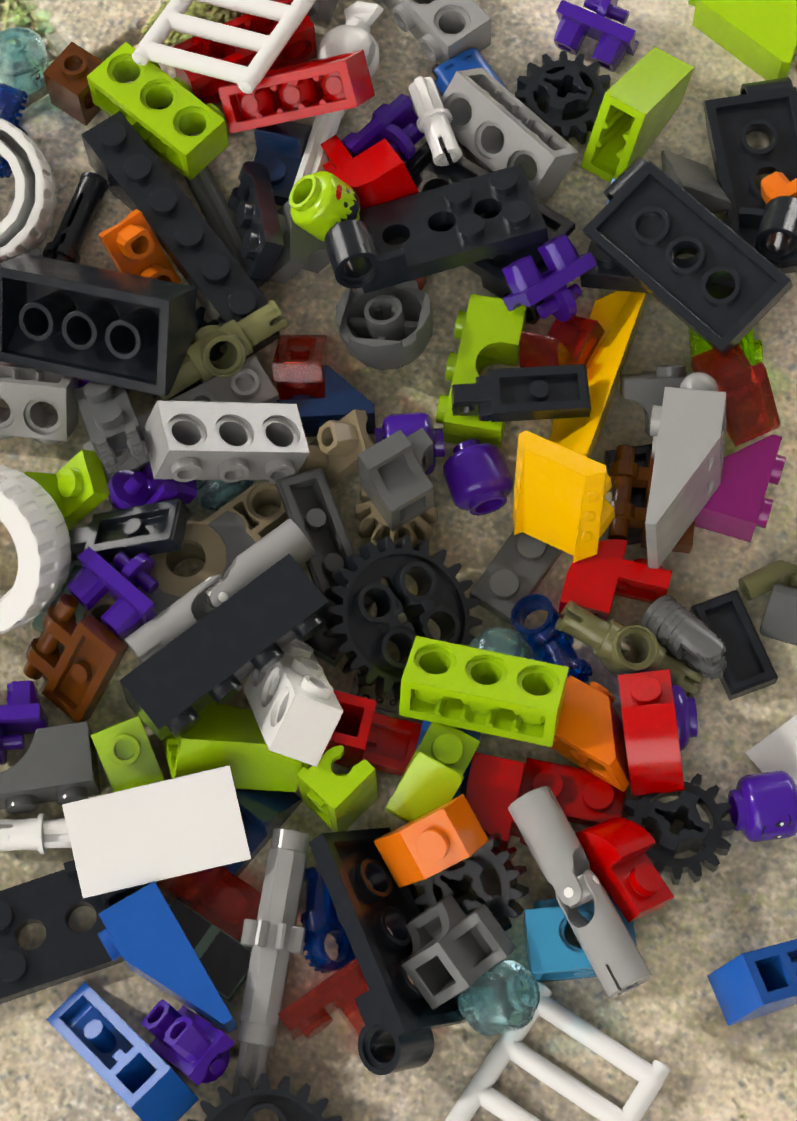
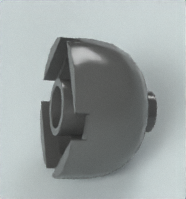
(385, 325)

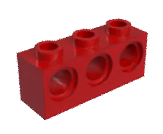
(298, 50)
(299, 92)

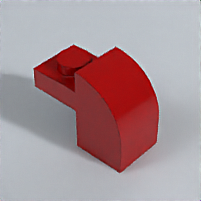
(374, 174)
(600, 577)
(651, 732)
(378, 738)
(490, 791)
(619, 861)

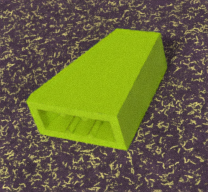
(753, 31)
(635, 113)
(232, 738)

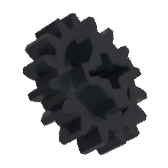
(565, 93)
(695, 833)
(483, 870)

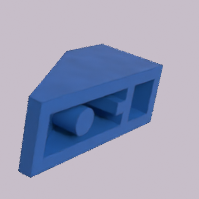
(157, 949)
(757, 982)
(121, 1057)

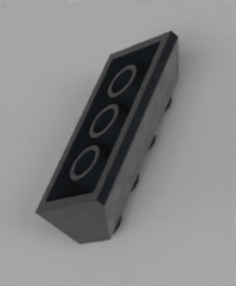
(95, 323)
(225, 648)

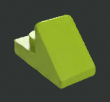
(76, 486)
(432, 772)

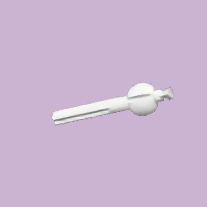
(338, 41)

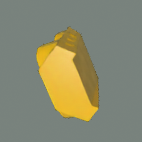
(560, 496)

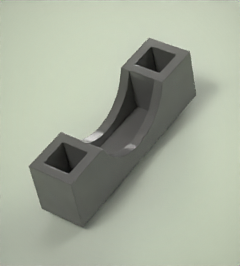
(55, 768)

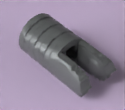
(686, 636)

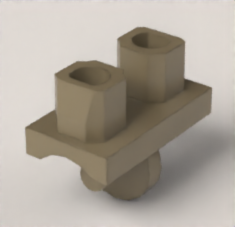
(338, 447)

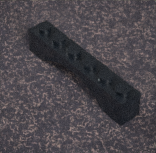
(197, 251)

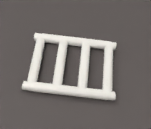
(267, 46)
(510, 1048)

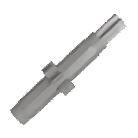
(272, 943)

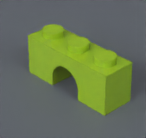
(487, 338)

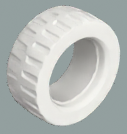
(34, 194)
(40, 545)

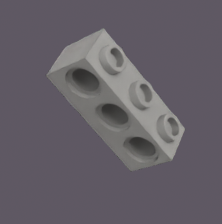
(434, 20)
(523, 131)
(23, 391)
(225, 441)

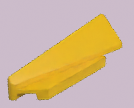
(619, 317)

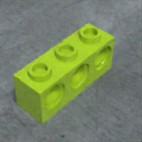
(162, 129)
(483, 691)

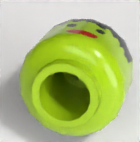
(321, 202)

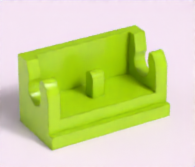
(341, 796)

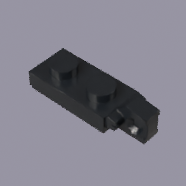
(525, 394)
(134, 530)

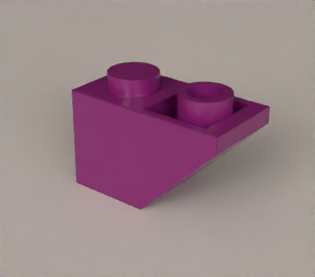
(740, 499)

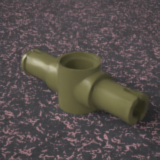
(240, 339)
(606, 644)

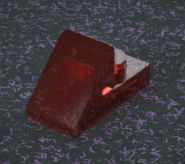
(564, 344)
(300, 365)
(748, 391)
(217, 897)
(312, 1011)

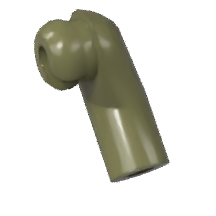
(763, 579)

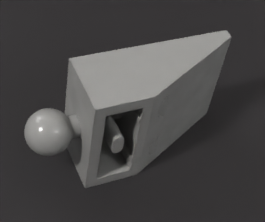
(687, 460)

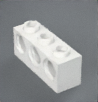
(294, 704)

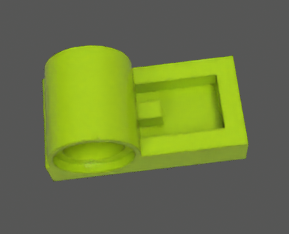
(127, 755)

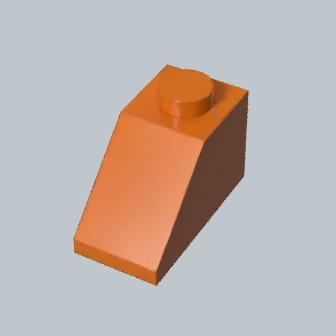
(592, 733)
(432, 842)

